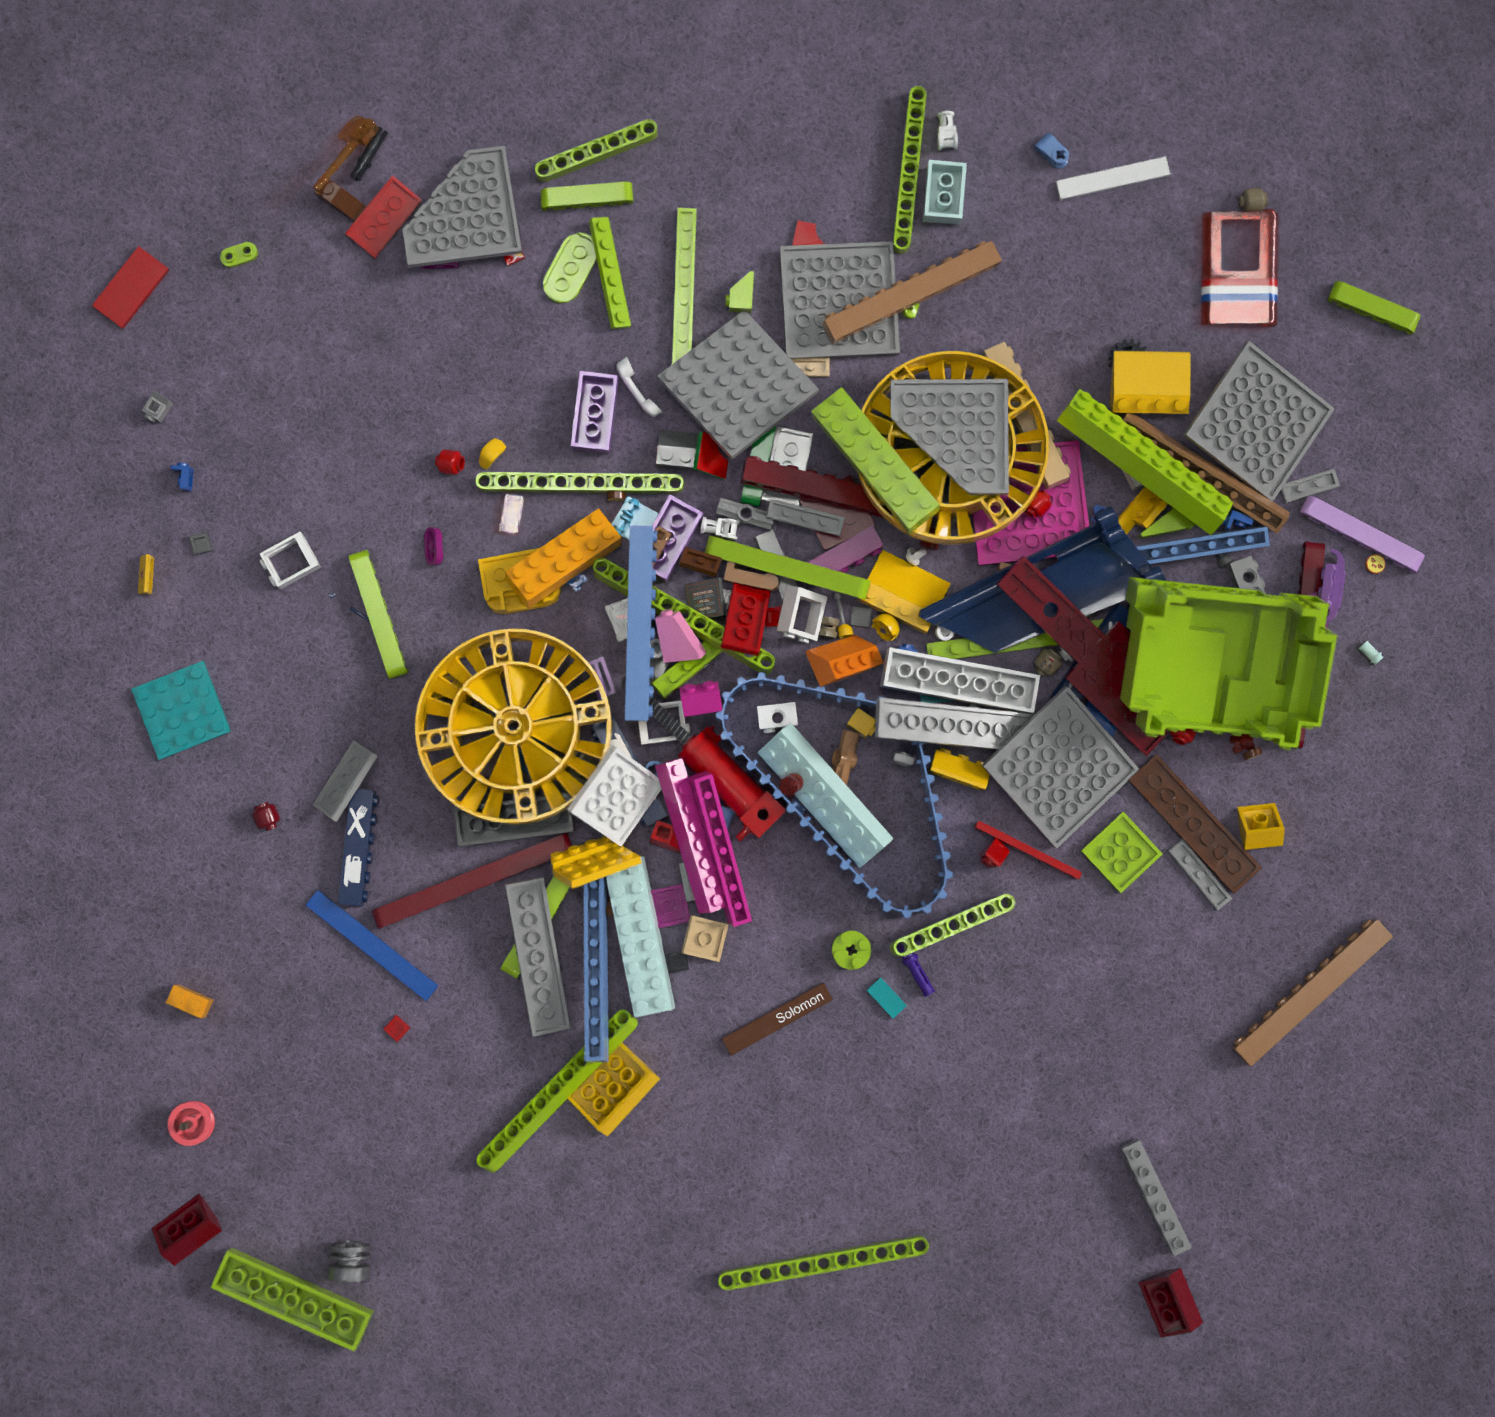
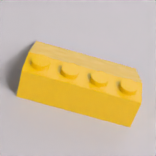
(1150, 382)
(903, 590)
(614, 1089)

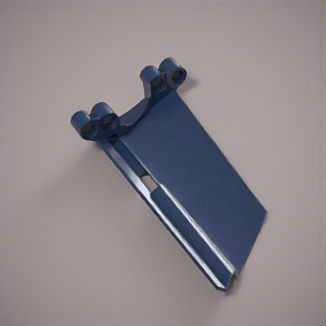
(1089, 571)

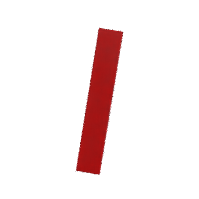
(1028, 850)

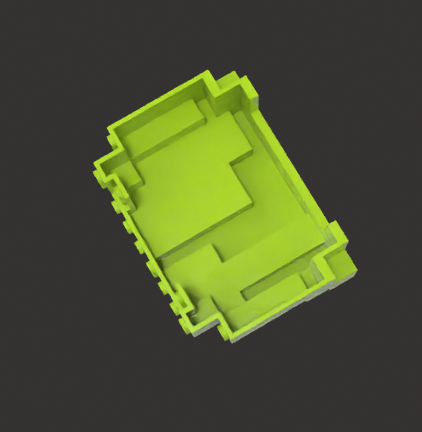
(1214, 656)

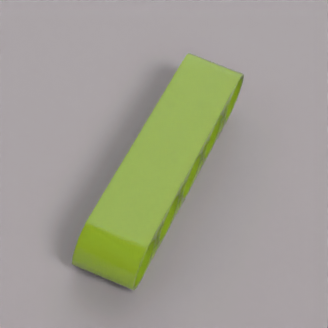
(586, 195)
(1374, 306)

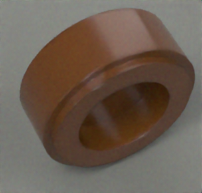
(616, 496)
(1252, 753)

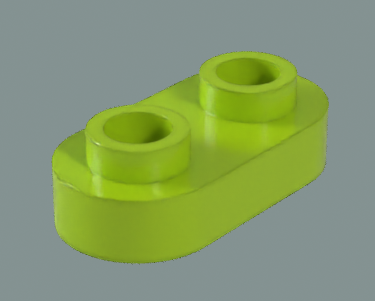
(238, 255)

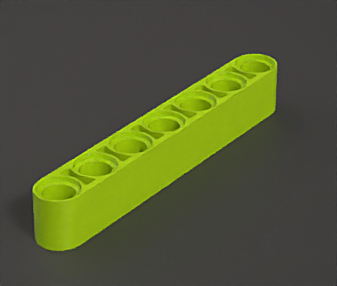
(601, 143)
(377, 614)
(556, 893)
(960, 920)

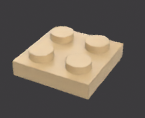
(704, 938)

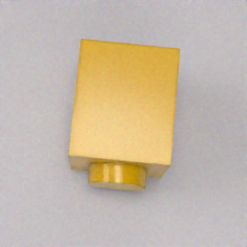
(862, 723)

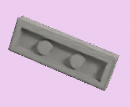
(1310, 485)

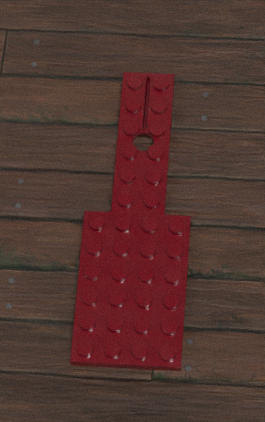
(1098, 655)

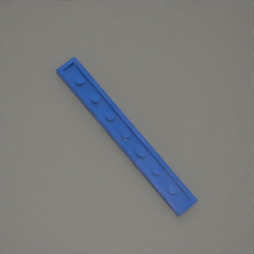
(372, 945)

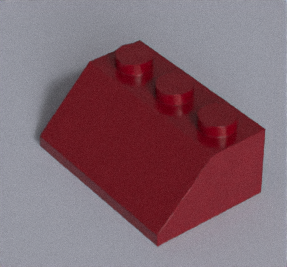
(186, 1230)
(1171, 1303)

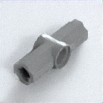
(732, 510)

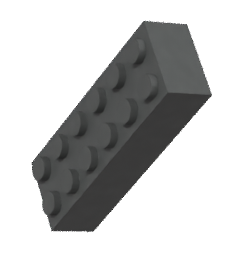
(476, 831)

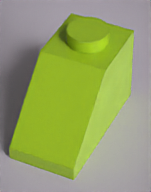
(741, 295)

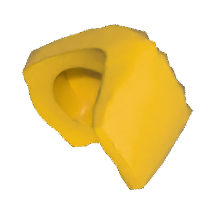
(491, 452)

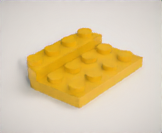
(497, 591)
(591, 861)

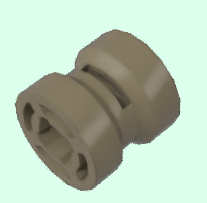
(829, 632)

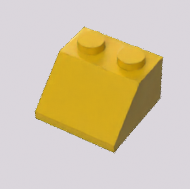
(1260, 826)

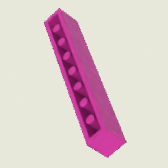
(690, 836)
(720, 847)

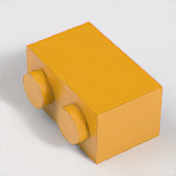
(189, 1001)

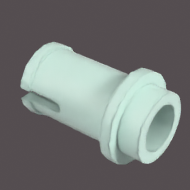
(1371, 653)

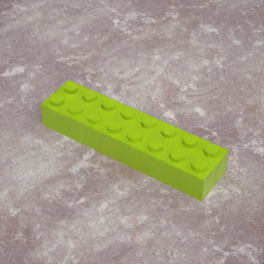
(875, 460)
(292, 1299)

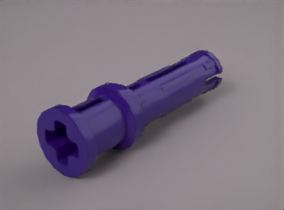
(917, 971)

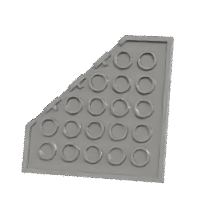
(466, 214)
(959, 427)

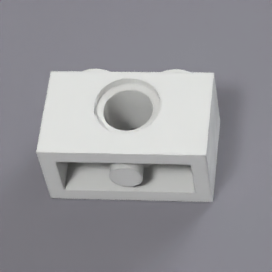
(765, 714)

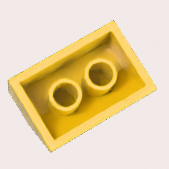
(959, 769)

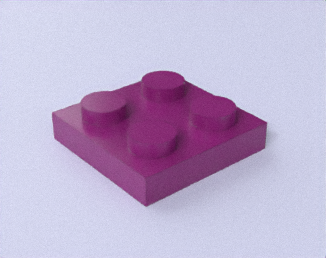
(670, 905)

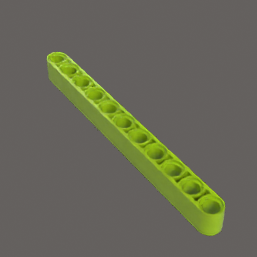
(571, 478)
(693, 616)
(553, 1101)
(813, 1259)

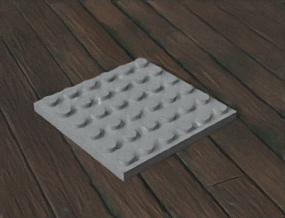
(824, 282)
(738, 384)
(1259, 421)
(1060, 767)

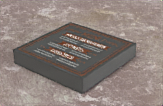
(706, 597)

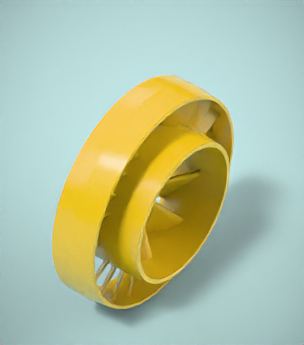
(960, 503)
(521, 683)

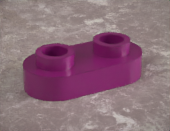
(433, 546)

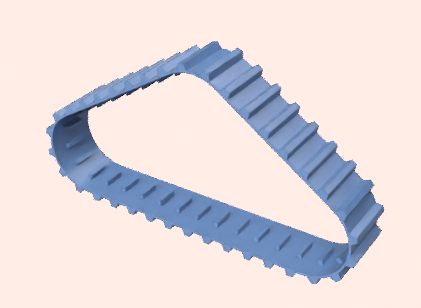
(922, 761)

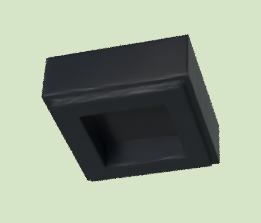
(677, 962)

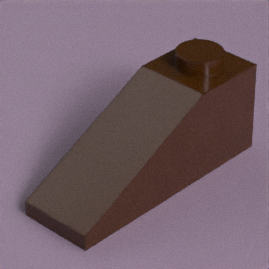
(341, 200)

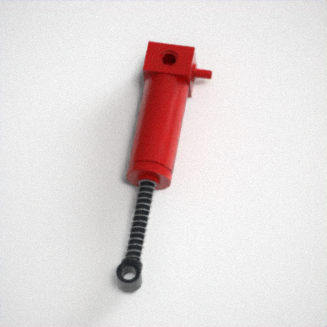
(731, 781)

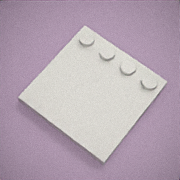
(616, 796)

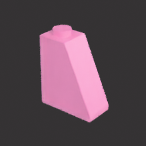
(677, 638)

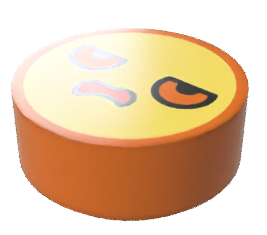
(1375, 564)

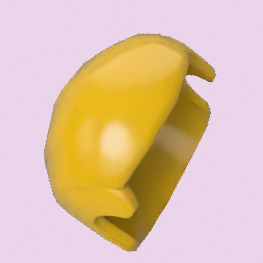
(888, 623)

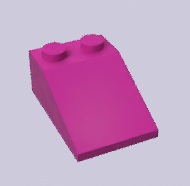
(700, 698)

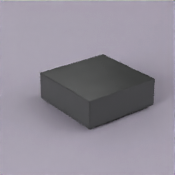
(200, 543)
(861, 617)

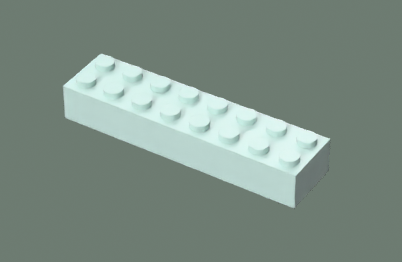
(826, 796)
(640, 940)

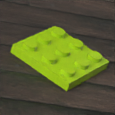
(1121, 852)

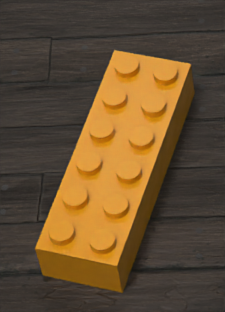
(563, 558)

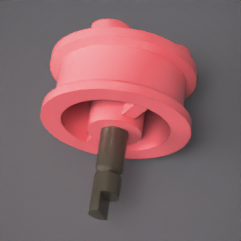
(191, 1123)

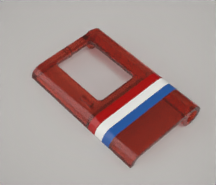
(1239, 295)

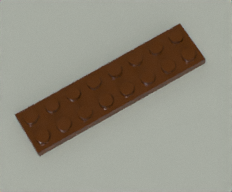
(1195, 824)

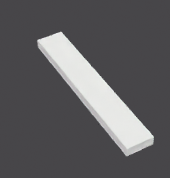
(1112, 178)

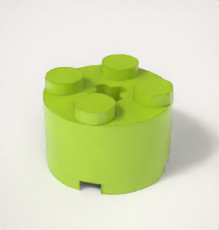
(861, 945)

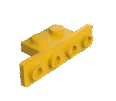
(1141, 510)

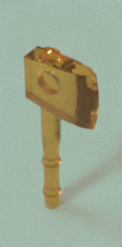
(356, 132)

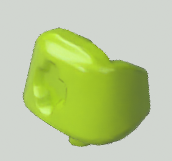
(911, 312)

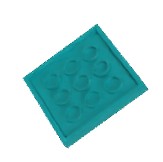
(181, 710)

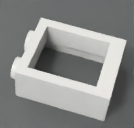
(307, 551)
(789, 611)
(644, 730)

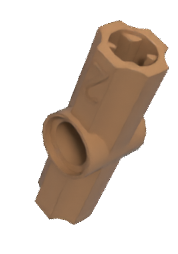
(845, 757)

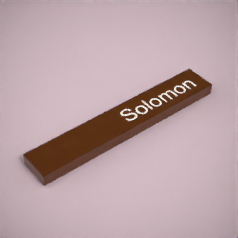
(777, 1019)

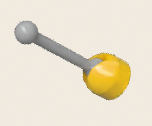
(844, 629)

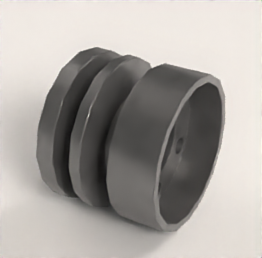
(349, 1258)

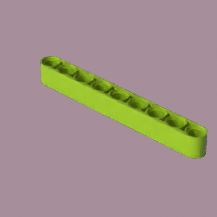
(912, 161)
(787, 567)

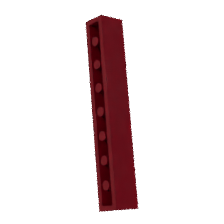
(807, 485)

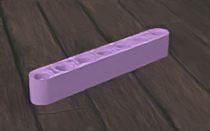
(1362, 533)

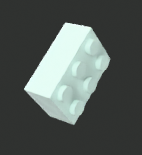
(944, 192)

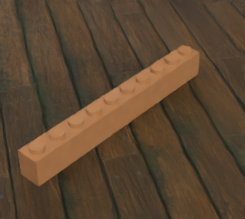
(911, 292)
(1240, 494)
(1312, 992)

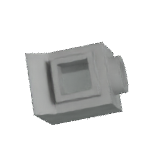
(156, 407)

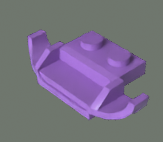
(1333, 585)

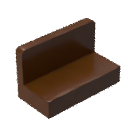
(700, 562)

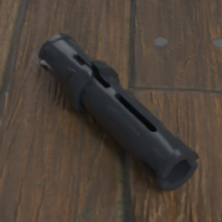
(365, 160)

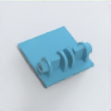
(633, 514)

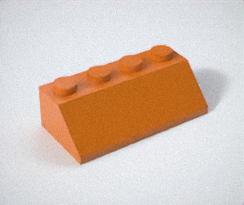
(843, 659)

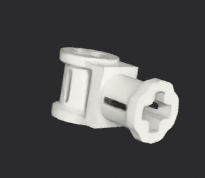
(947, 134)
(720, 527)

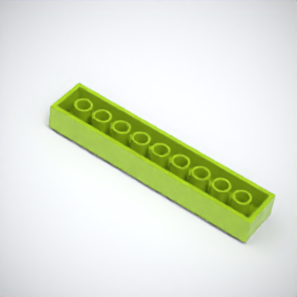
(1145, 462)

